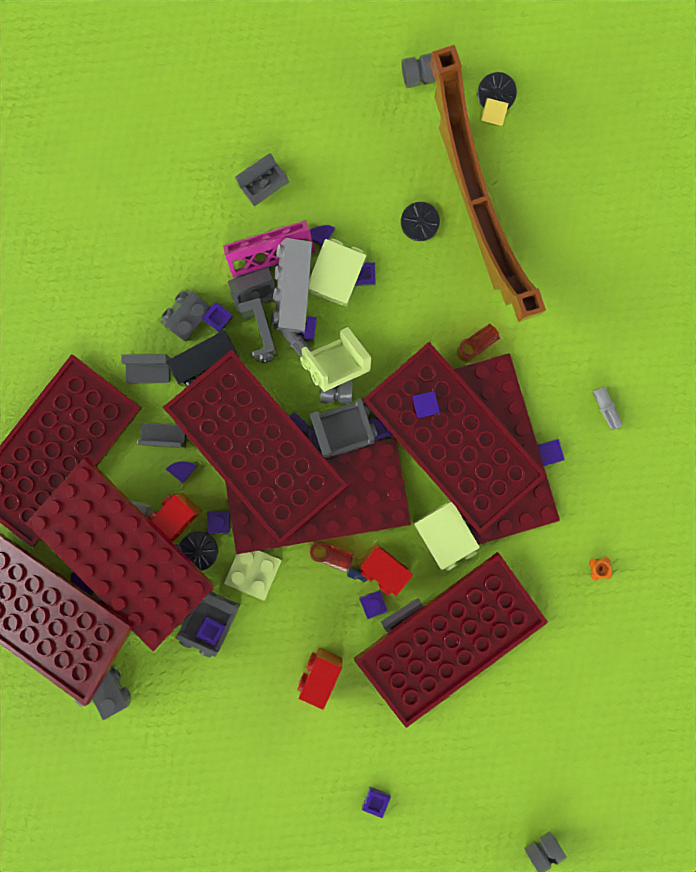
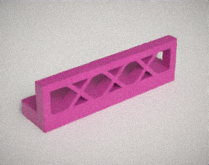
(262, 243)

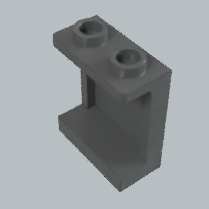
(253, 309)
(343, 429)
(215, 607)

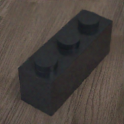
(196, 360)

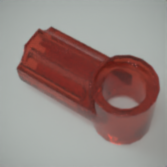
(479, 342)
(333, 557)

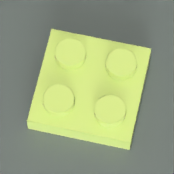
(253, 573)

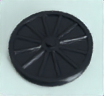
(497, 87)
(420, 221)
(200, 549)

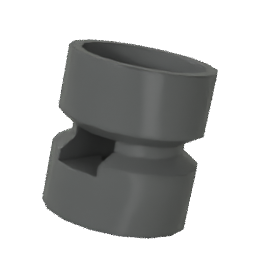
(417, 71)
(343, 394)
(545, 852)

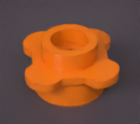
(606, 571)

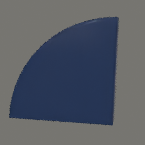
(356, 574)

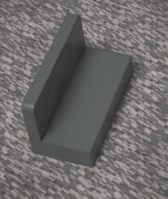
(252, 286)
(146, 368)
(162, 435)

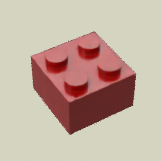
(175, 515)
(386, 570)
(320, 679)

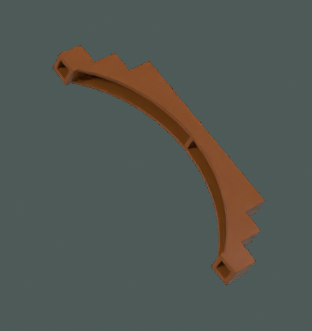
(458, 140)

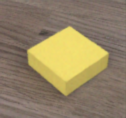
(494, 112)

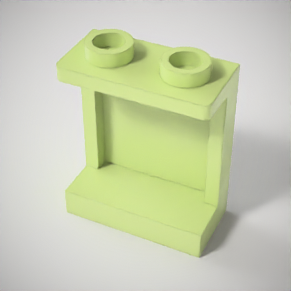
(336, 272)
(336, 361)
(446, 536)

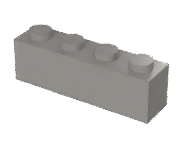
(292, 285)

